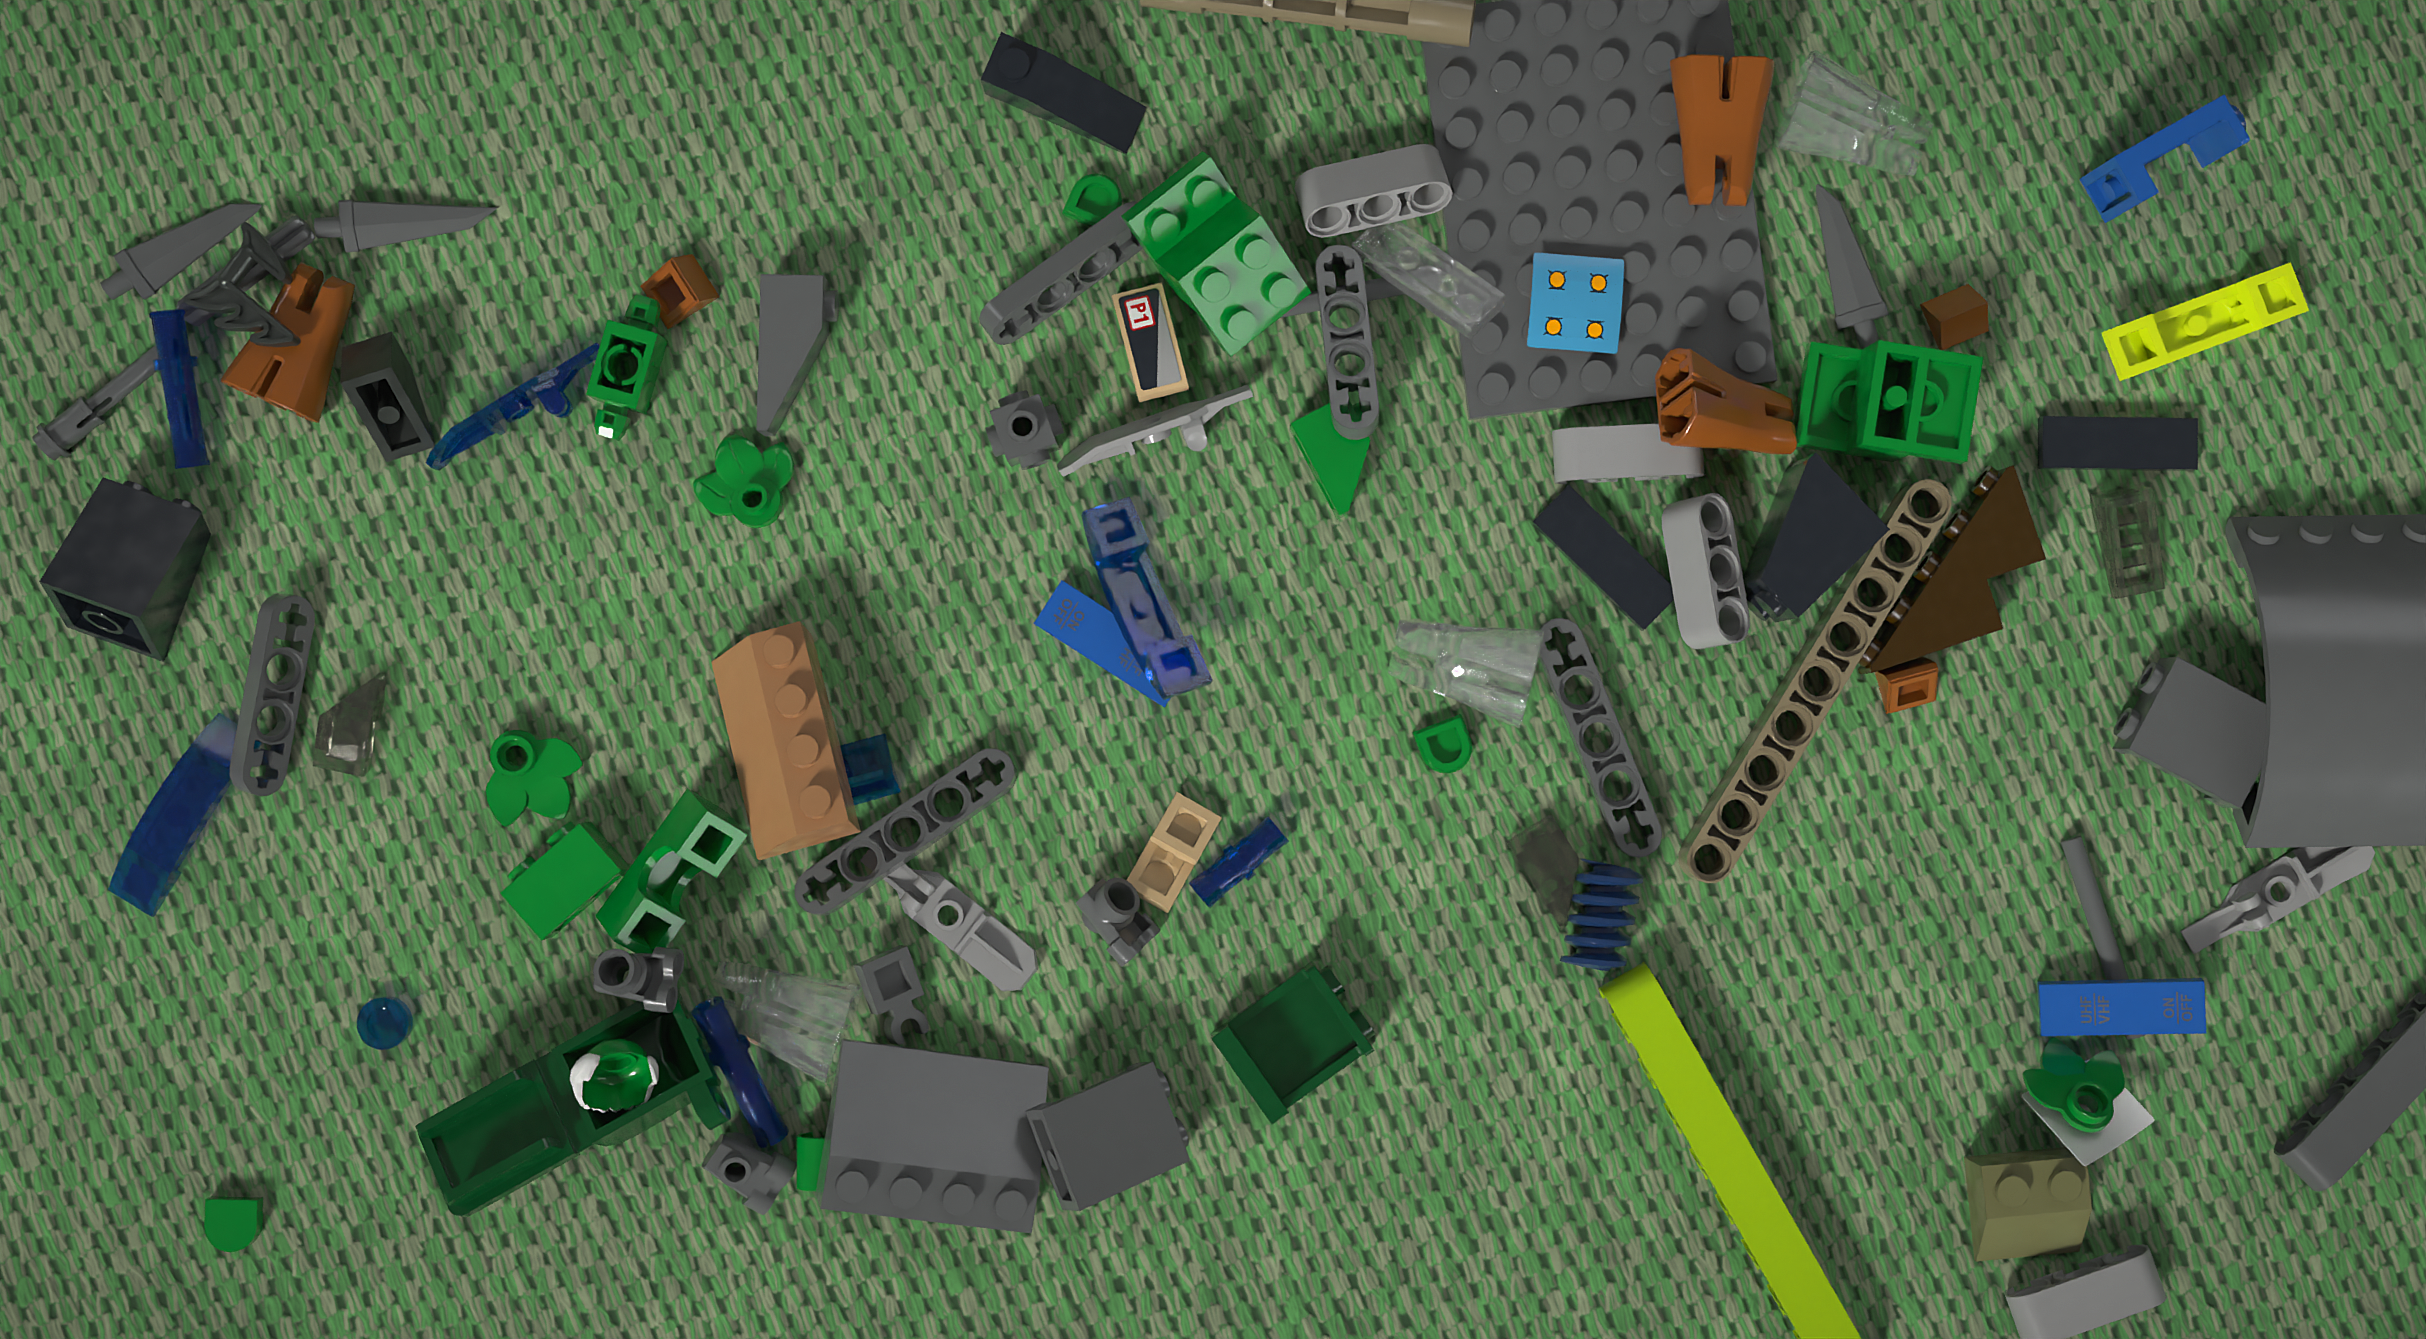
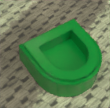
(1092, 199)
(1444, 745)
(233, 1221)

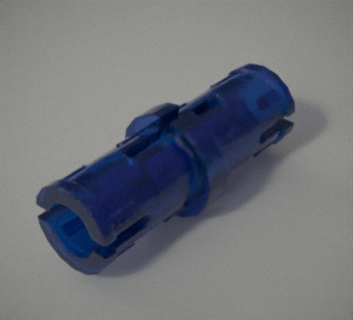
(1238, 862)

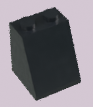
(1807, 540)
(128, 567)

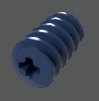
(1602, 916)

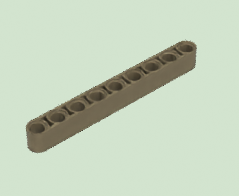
(1836, 668)

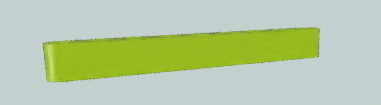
(1726, 1156)

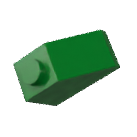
(1331, 457)

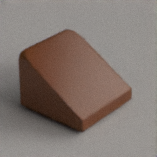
(680, 289)

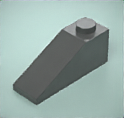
(791, 335)

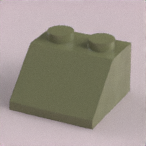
(2027, 1203)

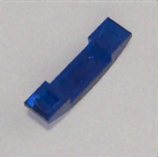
(1139, 602)
(176, 818)

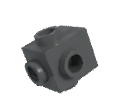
(1029, 449)

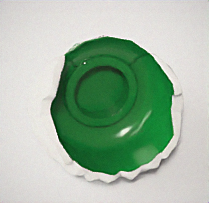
(614, 1076)

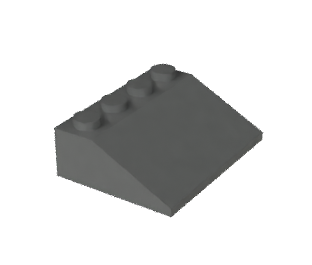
(932, 1137)

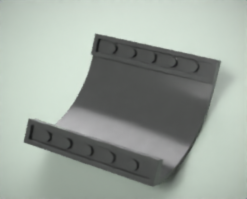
(2342, 679)

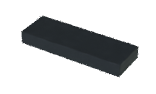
(2117, 443)
(1605, 558)

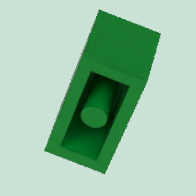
(563, 879)

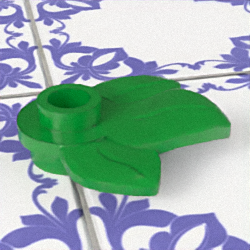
(743, 473)
(536, 782)
(2070, 1081)

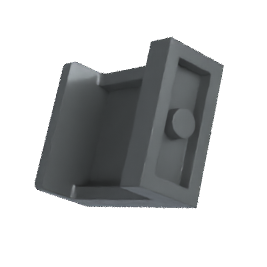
(2195, 730)
(1109, 1136)

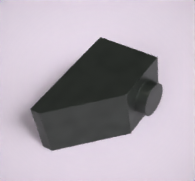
(386, 396)

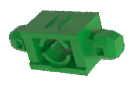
(642, 316)

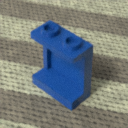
(2125, 181)

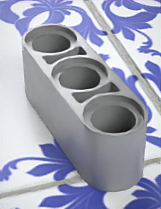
(1373, 190)
(1620, 452)
(1705, 571)
(2088, 1297)

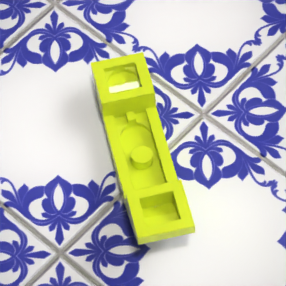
(2205, 321)

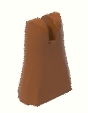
(1720, 122)
(299, 374)
(1715, 409)

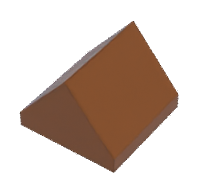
(1956, 316)
(1908, 684)

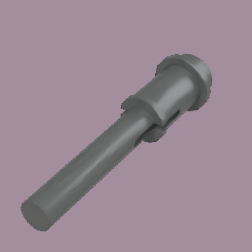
(87, 414)

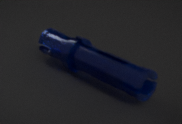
(179, 387)
(731, 1054)

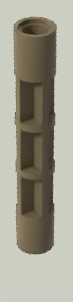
(1419, 20)

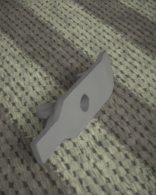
(1153, 429)
(2305, 875)
(976, 934)

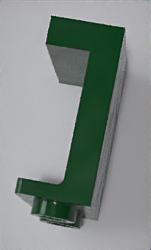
(1293, 1039)

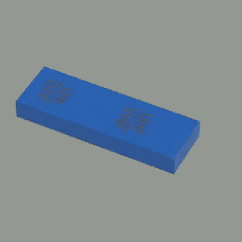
(1094, 634)
(2122, 1007)

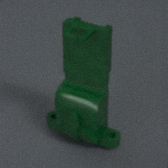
(535, 1123)

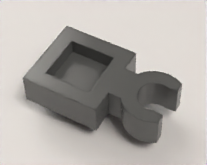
(889, 986)

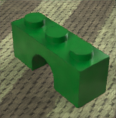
(646, 901)

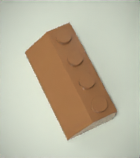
(784, 741)

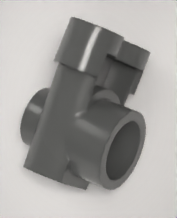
(1112, 912)
(650, 977)
(758, 1178)

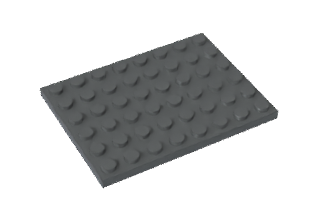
(1572, 146)

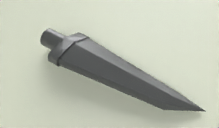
(386, 223)
(163, 257)
(1851, 281)

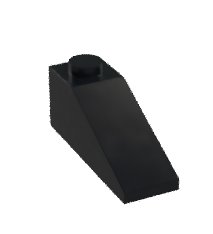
(1060, 93)

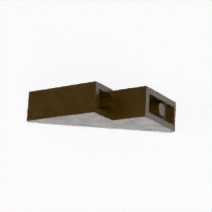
(1953, 592)

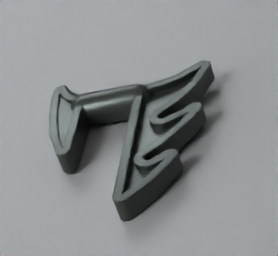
(226, 297)

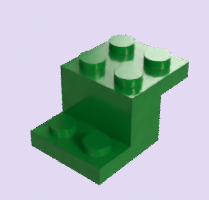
(1216, 253)
(1887, 401)

